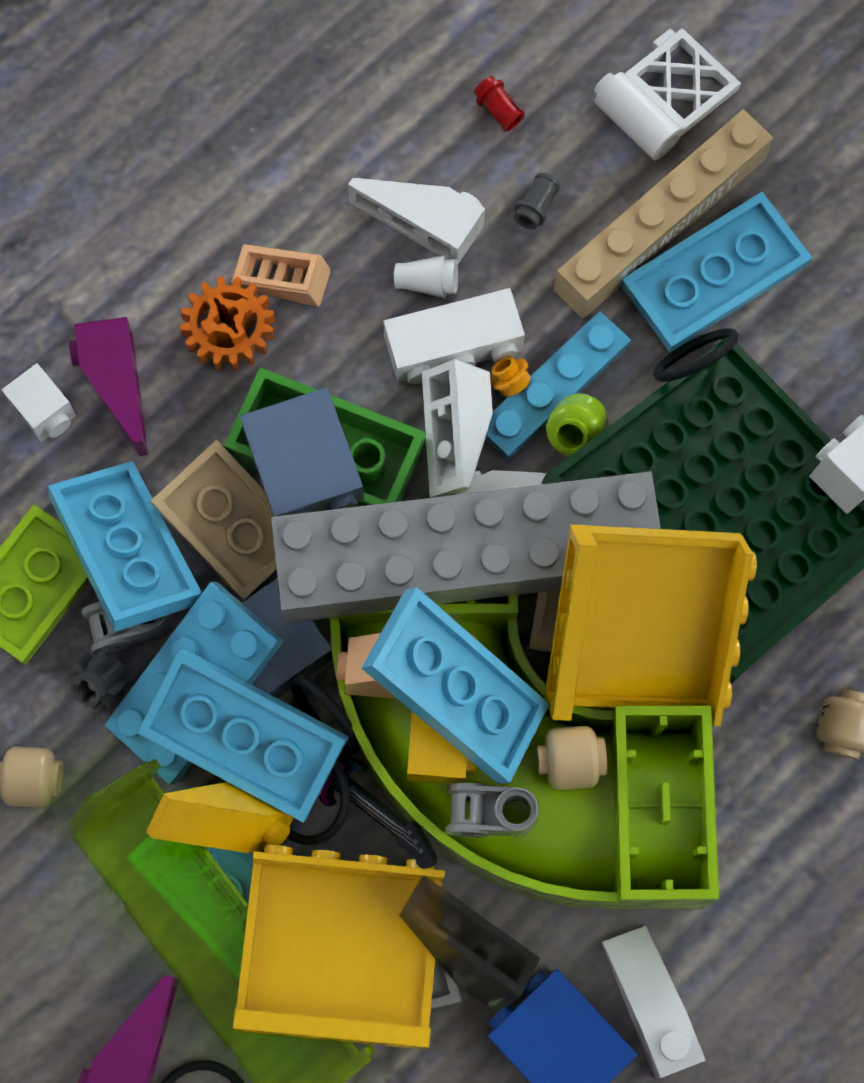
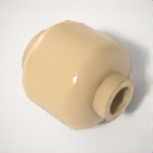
(842, 724)
(572, 758)
(30, 777)

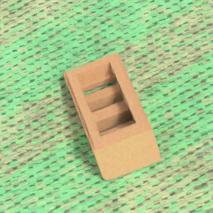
(307, 281)

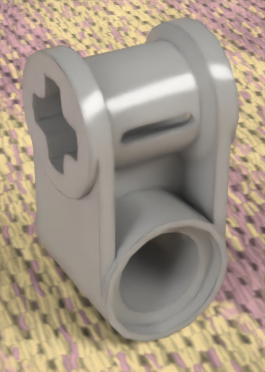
(114, 642)
(487, 810)

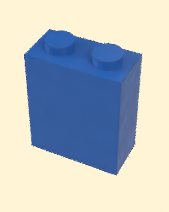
(558, 1035)

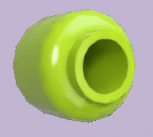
(575, 422)

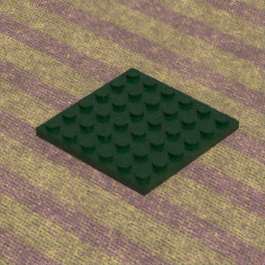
(738, 460)

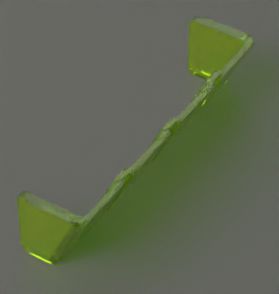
(194, 925)

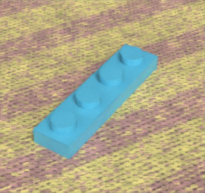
(560, 376)

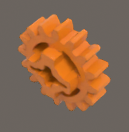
(214, 333)

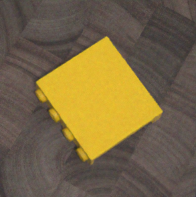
(648, 619)
(332, 952)

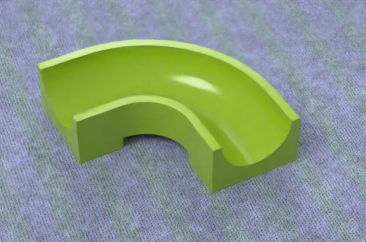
(625, 844)

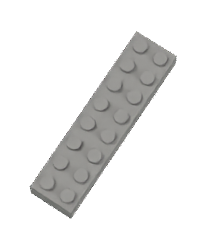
(446, 544)

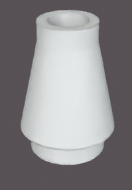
(429, 276)

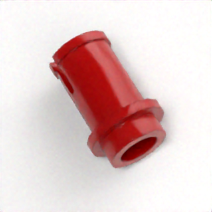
(498, 103)

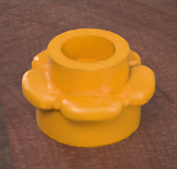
(510, 376)

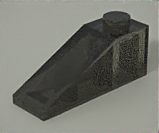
(469, 946)

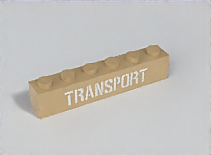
(662, 214)

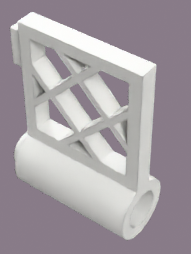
(640, 107)

